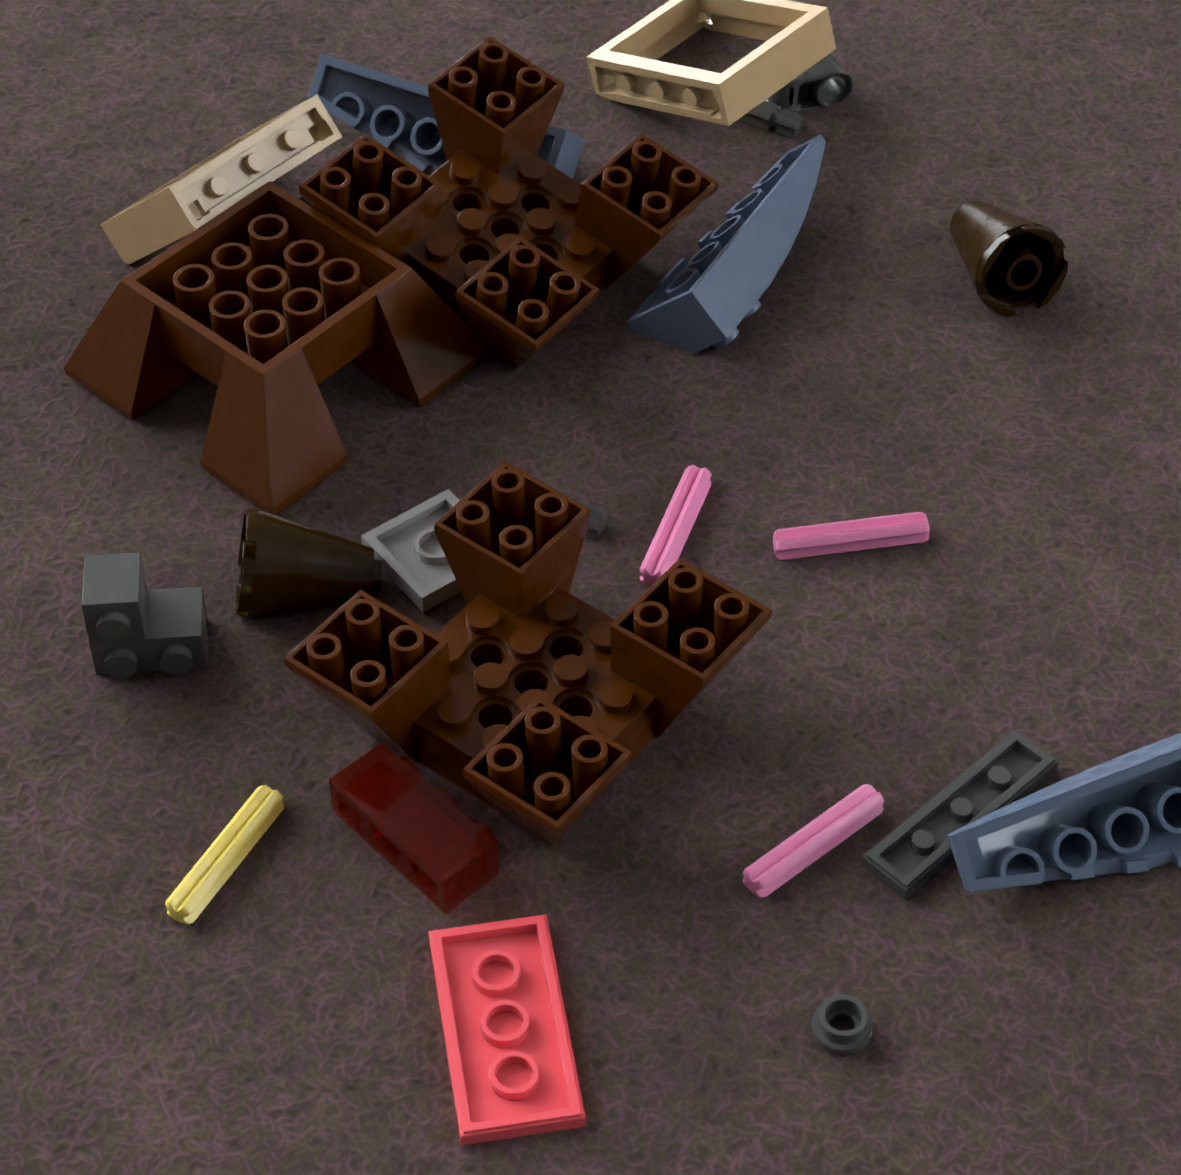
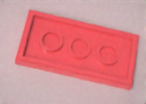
(505, 1030)

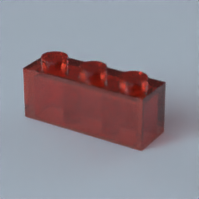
(415, 826)

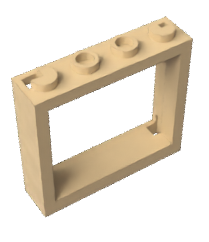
(630, 73)
(221, 180)

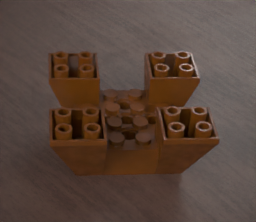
(496, 224)
(267, 312)
(527, 686)

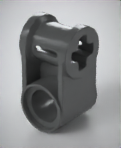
(815, 87)

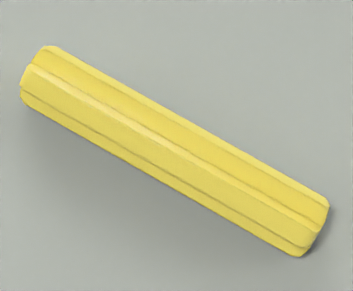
(224, 855)

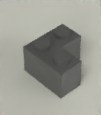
(140, 627)

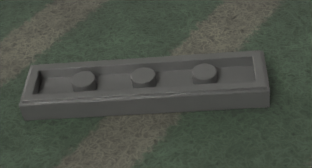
(921, 842)

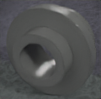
(842, 1009)

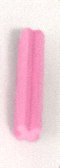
(676, 524)
(851, 535)
(813, 841)

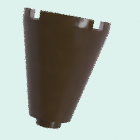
(1008, 257)
(298, 567)

